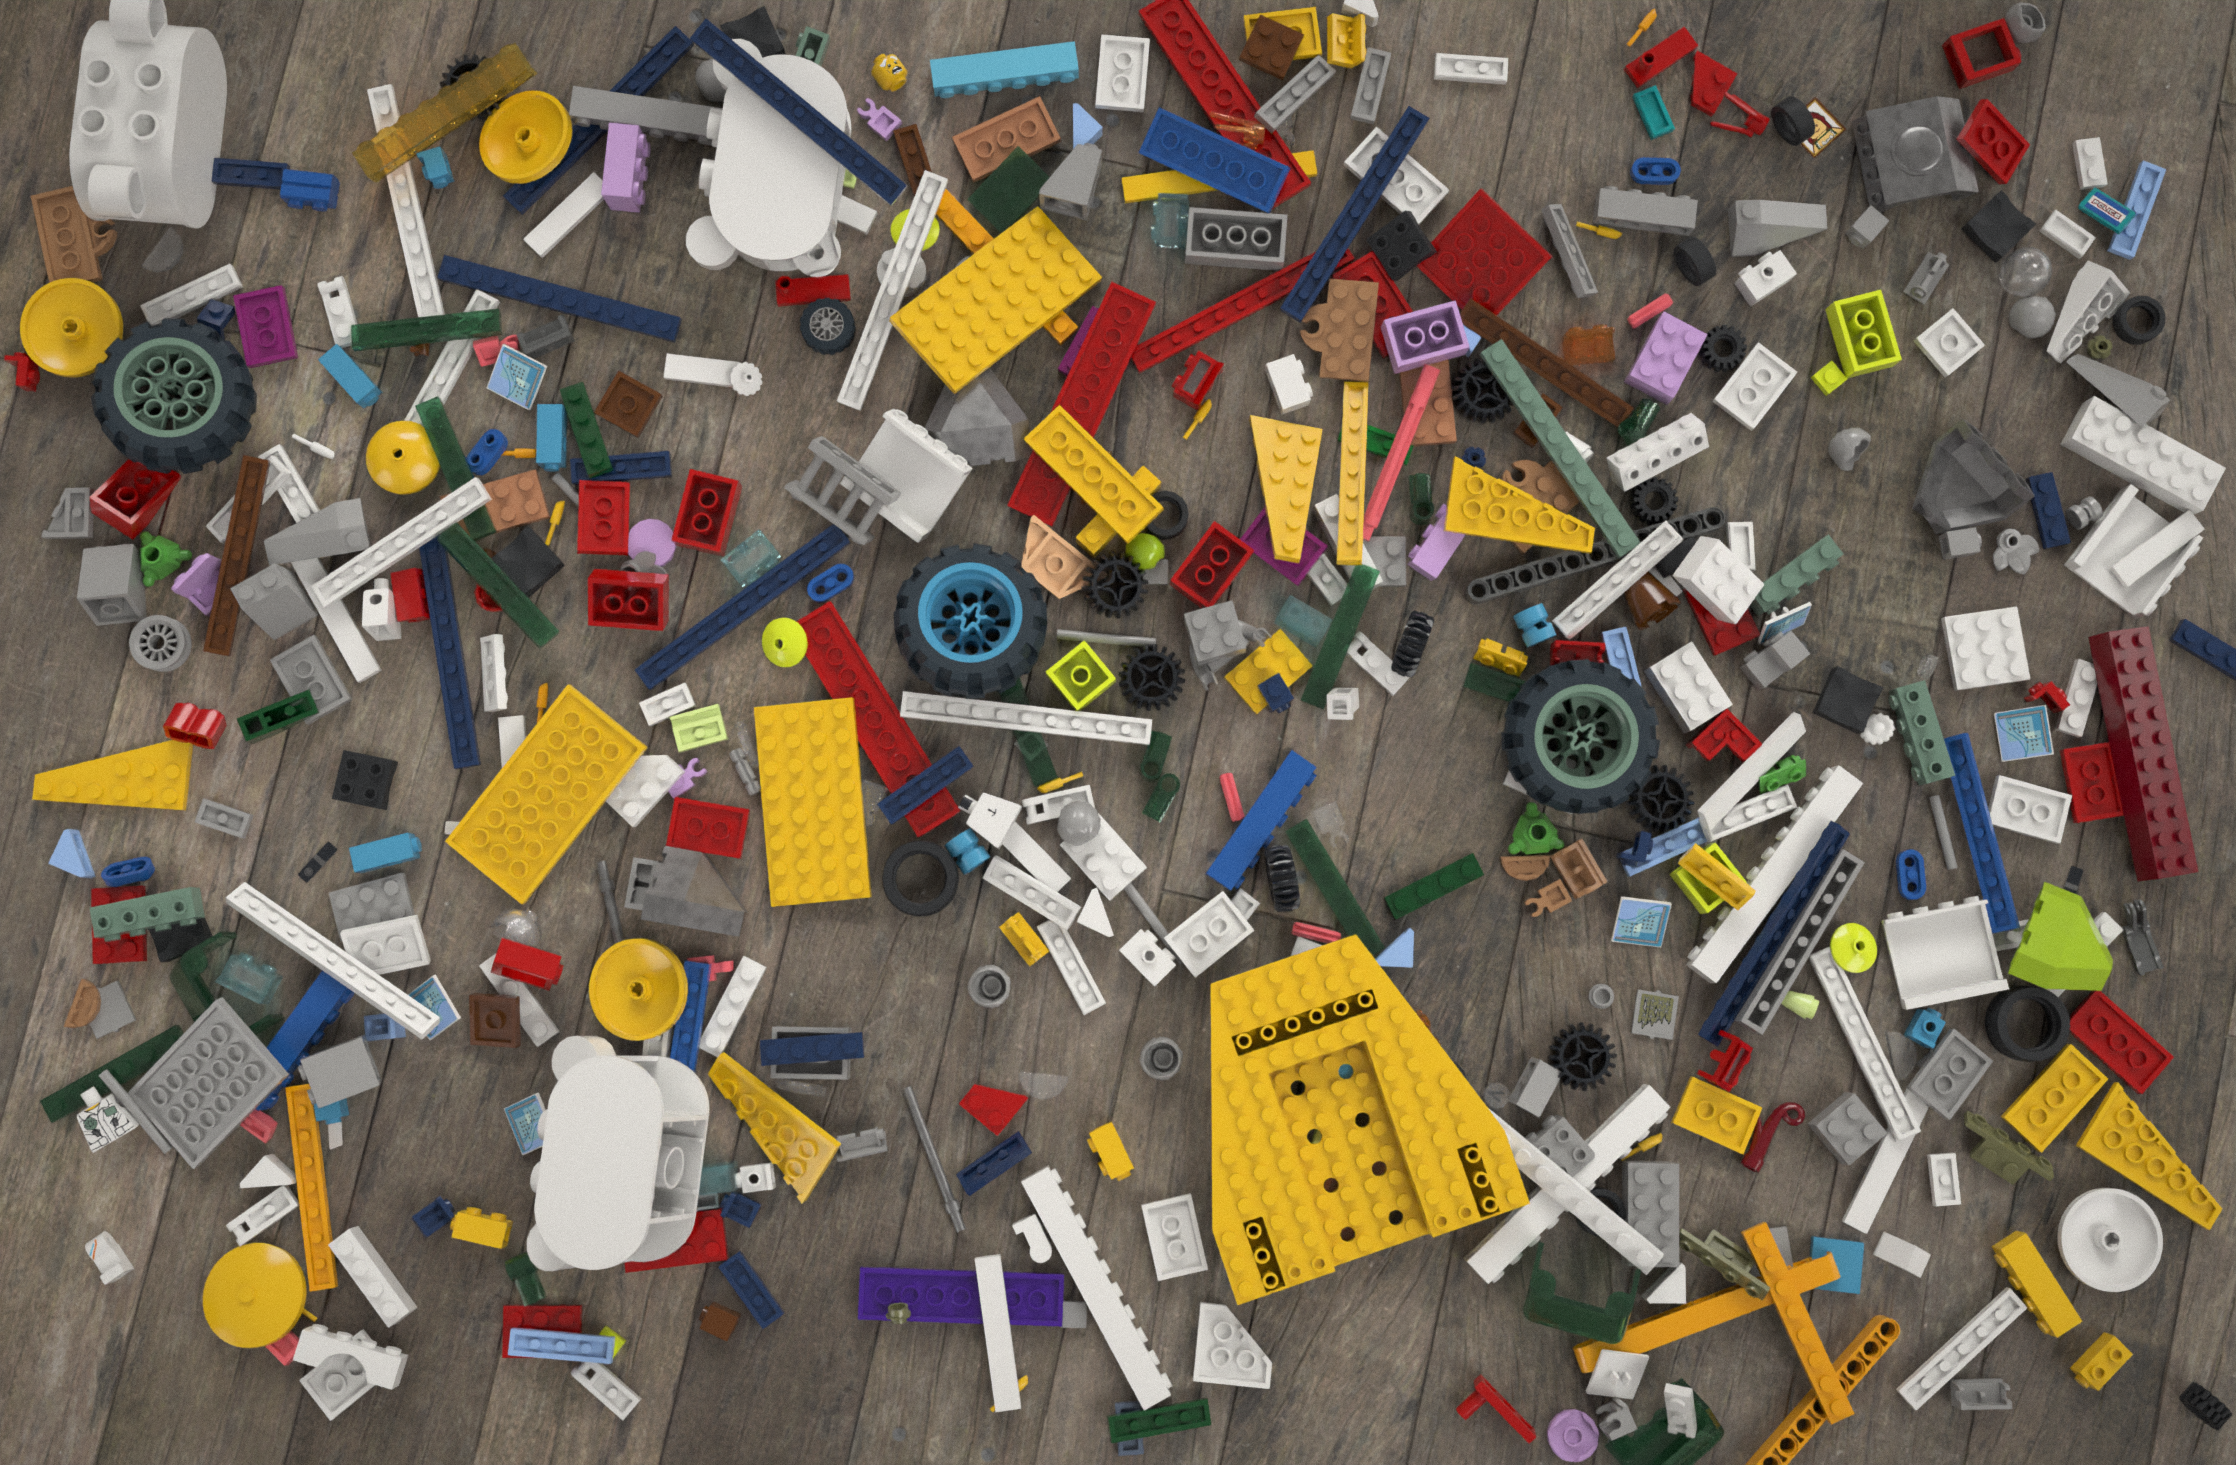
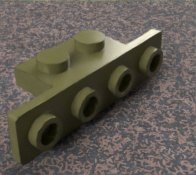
(2002, 1153)
(1725, 1257)

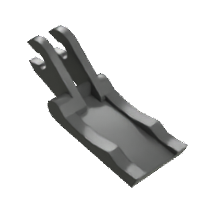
(2139, 938)

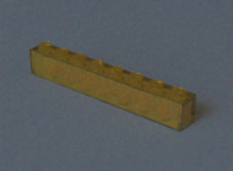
(444, 112)

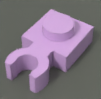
(881, 120)
(685, 781)

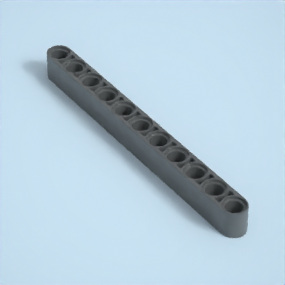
(1583, 561)

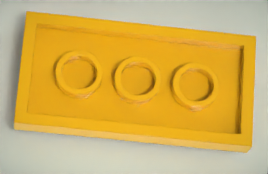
(2054, 1097)

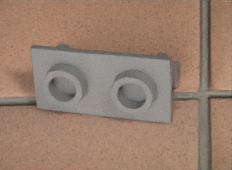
(1926, 277)
(869, 1143)

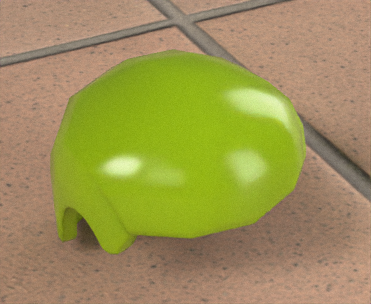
(1145, 550)

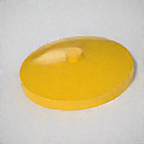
(525, 137)
(70, 326)
(638, 989)
(254, 1295)

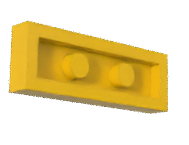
(1716, 877)

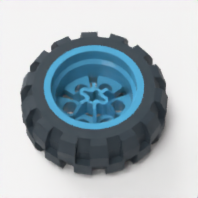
(969, 574)

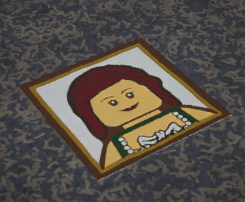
(1826, 128)

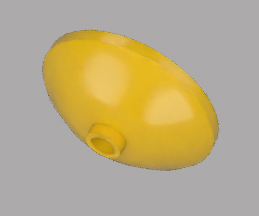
(413, 469)

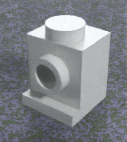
(1342, 703)
(765, 1174)

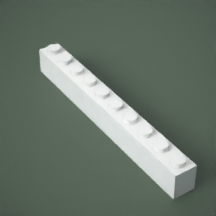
(1774, 873)
(1524, 1224)
(1096, 1287)

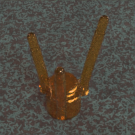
(1252, 131)

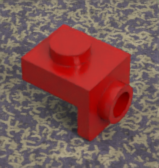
(27, 371)
(2051, 695)

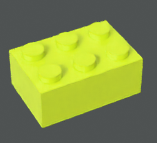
(1863, 334)

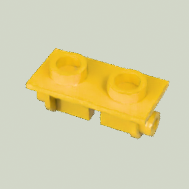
(1510, 662)
(1024, 939)

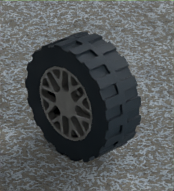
(827, 326)

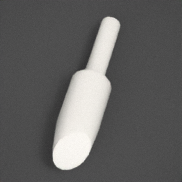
(315, 447)

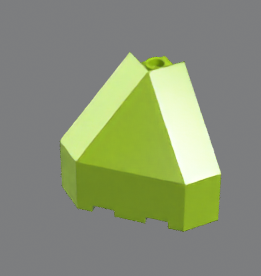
(2061, 944)

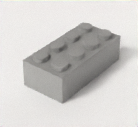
(1236, 239)
(1652, 1205)

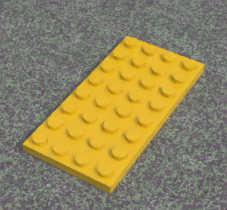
(995, 299)
(546, 794)
(812, 802)

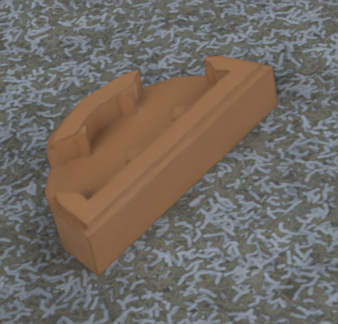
(1525, 867)
(84, 1006)

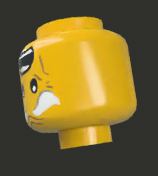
(889, 72)

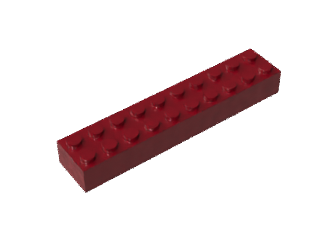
(2143, 754)

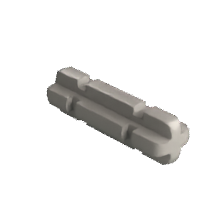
(745, 771)

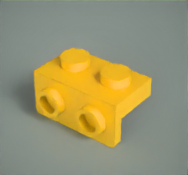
(1346, 40)

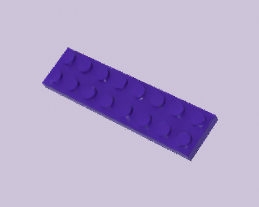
(955, 1295)

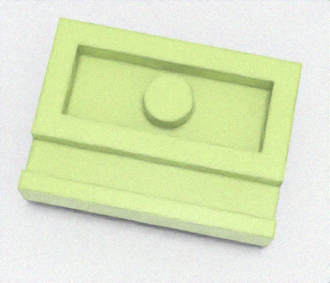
(698, 728)

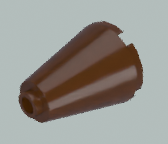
(1650, 601)

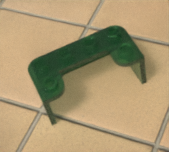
(1656, 1446)

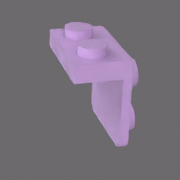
(199, 582)

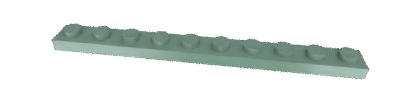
(1560, 448)

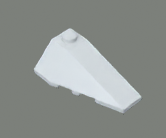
(2091, 298)

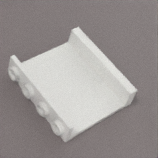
(917, 468)
(2117, 533)

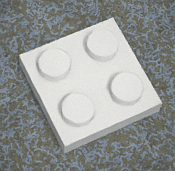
(1949, 343)

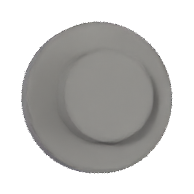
(1601, 996)

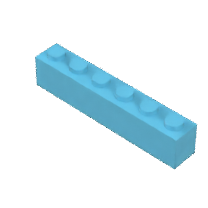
(1004, 69)

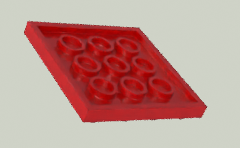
(1484, 256)

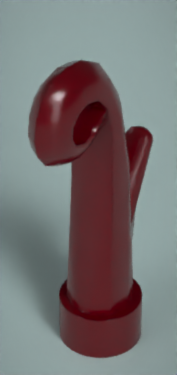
(1763, 1134)

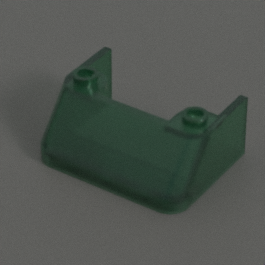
(192, 988)
(1577, 1317)

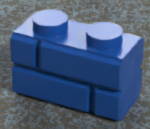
(309, 189)

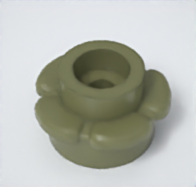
(2097, 353)
(898, 1313)

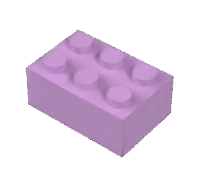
(625, 167)
(1425, 337)
(1665, 358)

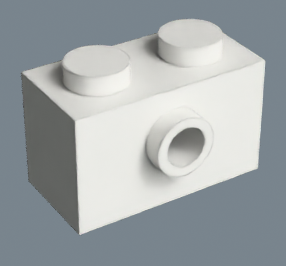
(1765, 277)
(1148, 957)

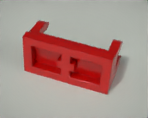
(410, 595)
(1575, 650)

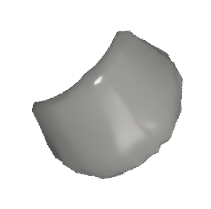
(2025, 22)
(708, 82)
(2032, 316)
(1848, 446)
(1078, 823)
(989, 986)
(1161, 1058)

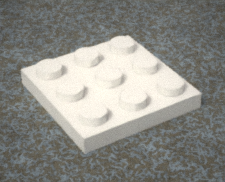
(1985, 648)

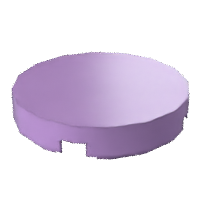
(653, 537)
(1572, 1435)

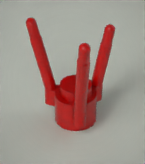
(1755, 121)

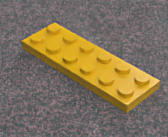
(1093, 474)

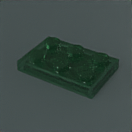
(1009, 190)

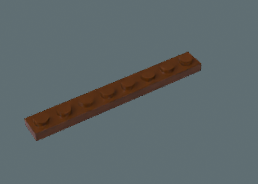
(1545, 363)
(236, 554)

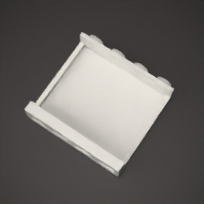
(1943, 953)

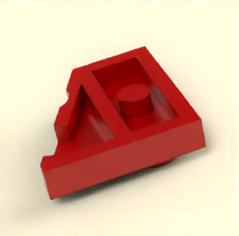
(1709, 83)
(992, 1106)

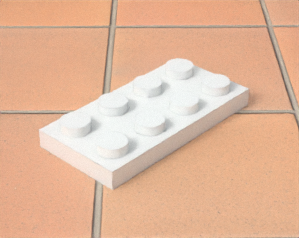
(1410, 187)

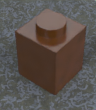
(719, 1320)

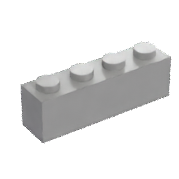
(1645, 211)

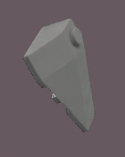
(1767, 224)
(2132, 395)
(328, 532)

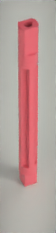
(1399, 449)

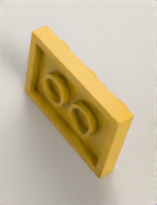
(1300, 20)
(1275, 657)
(1716, 1115)

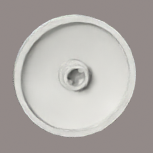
(2110, 1239)

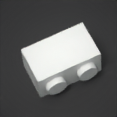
(1288, 384)

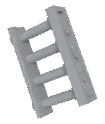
(863, 480)

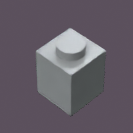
(1866, 227)
(1960, 543)

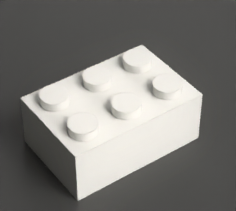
(1718, 580)
(1688, 687)

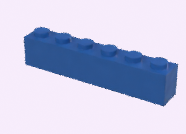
(1261, 820)
(306, 1027)

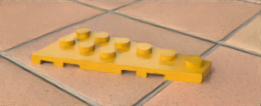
(1286, 472)
(1500, 511)
(140, 777)
(779, 1128)
(2137, 1151)

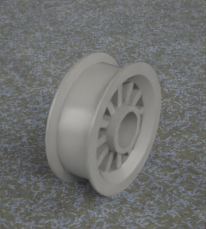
(147, 626)

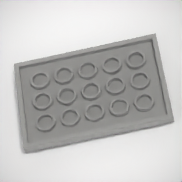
(208, 1083)

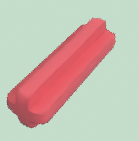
(1650, 310)
(1231, 797)
(1315, 933)

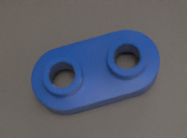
(1654, 171)
(487, 452)
(830, 582)
(128, 871)
(1914, 874)

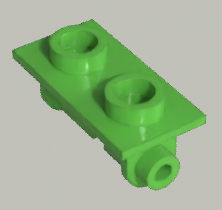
(1790, 770)

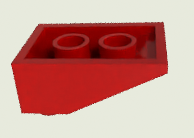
(132, 497)

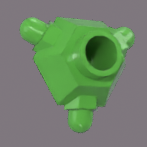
(159, 557)
(1534, 833)

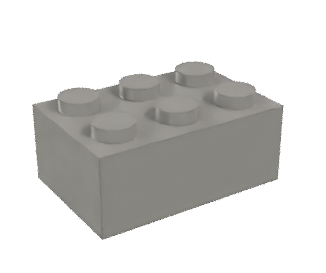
(810, 1070)

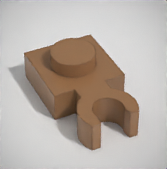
(1551, 896)

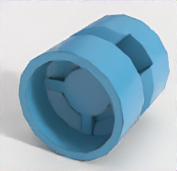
(1534, 616)
(967, 851)

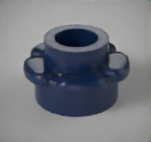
(1478, 453)

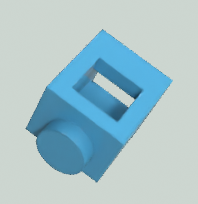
(436, 167)
(1917, 1029)

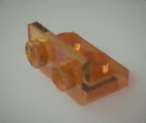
(1589, 345)

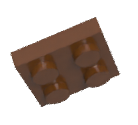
(1271, 47)
(628, 404)
(494, 1020)

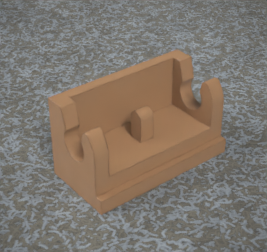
(1578, 869)

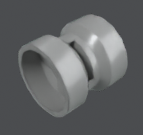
(2086, 511)

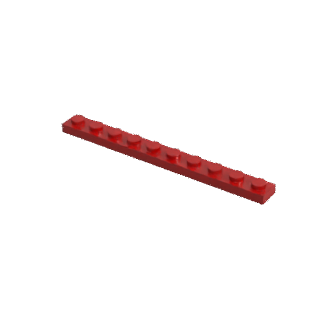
(1222, 314)

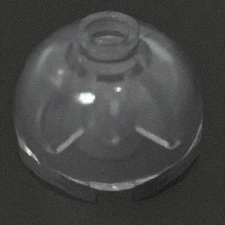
(2025, 272)
(518, 927)

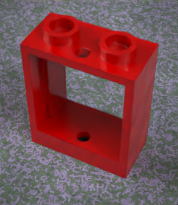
(1961, 64)
(527, 964)

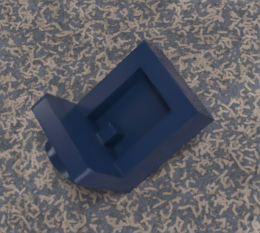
(216, 316)
(1276, 693)
(1641, 847)
(740, 1208)
(434, 1216)

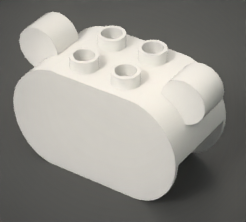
(147, 118)
(769, 182)
(616, 1158)

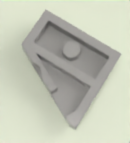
(72, 516)
(1390, 558)

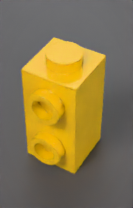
(1111, 1151)
(481, 1228)
(2100, 1362)

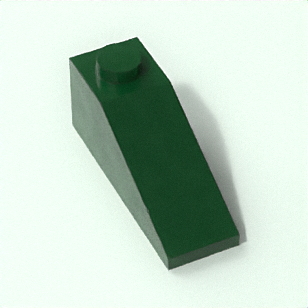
(277, 717)

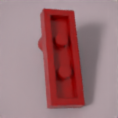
(1661, 57)
(808, 290)
(1486, 1392)

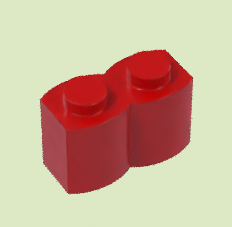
(195, 725)

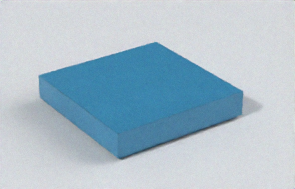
(1848, 1258)

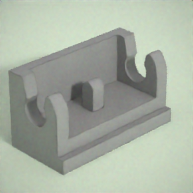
(1535, 1086)
(1979, 1394)
(1619, 1420)

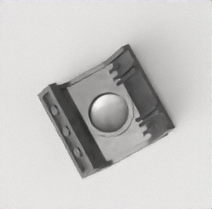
(1913, 153)

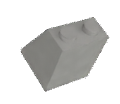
(1073, 183)
(112, 585)
(275, 600)
(340, 1072)

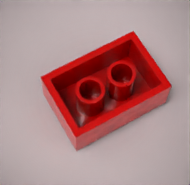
(706, 512)
(1211, 566)
(628, 599)

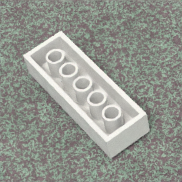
(2143, 456)

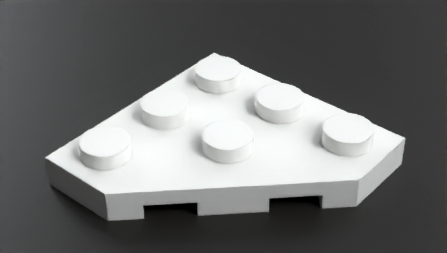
(644, 787)
(1227, 1351)

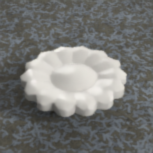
(745, 378)
(1878, 729)

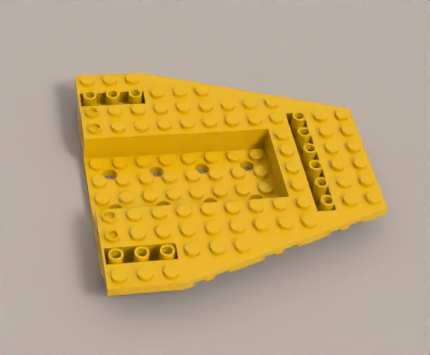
(1425, 1122)

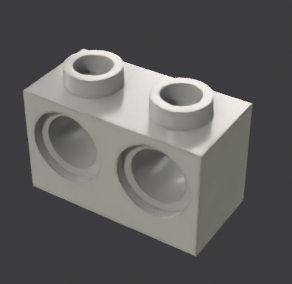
(640, 879)

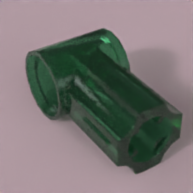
(1636, 427)
(1420, 496)
(1155, 754)
(1160, 799)
(526, 1278)

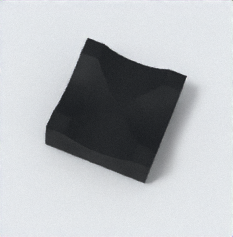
(756, 29)
(1998, 227)
(1401, 245)
(528, 562)
(1847, 700)
(364, 780)
(180, 939)

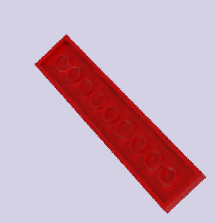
(1215, 81)
(1087, 392)
(878, 721)

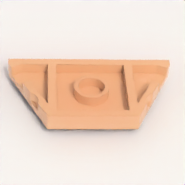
(1054, 560)

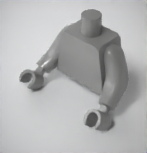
(1206, 672)

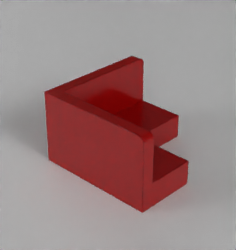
(1722, 731)

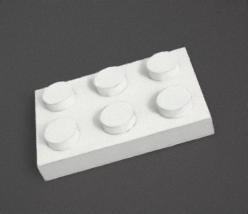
(1122, 73)
(1754, 386)
(2029, 809)
(1106, 861)
(1209, 934)
(388, 945)
(1174, 1237)
(338, 1382)

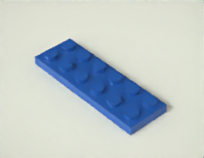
(1214, 160)

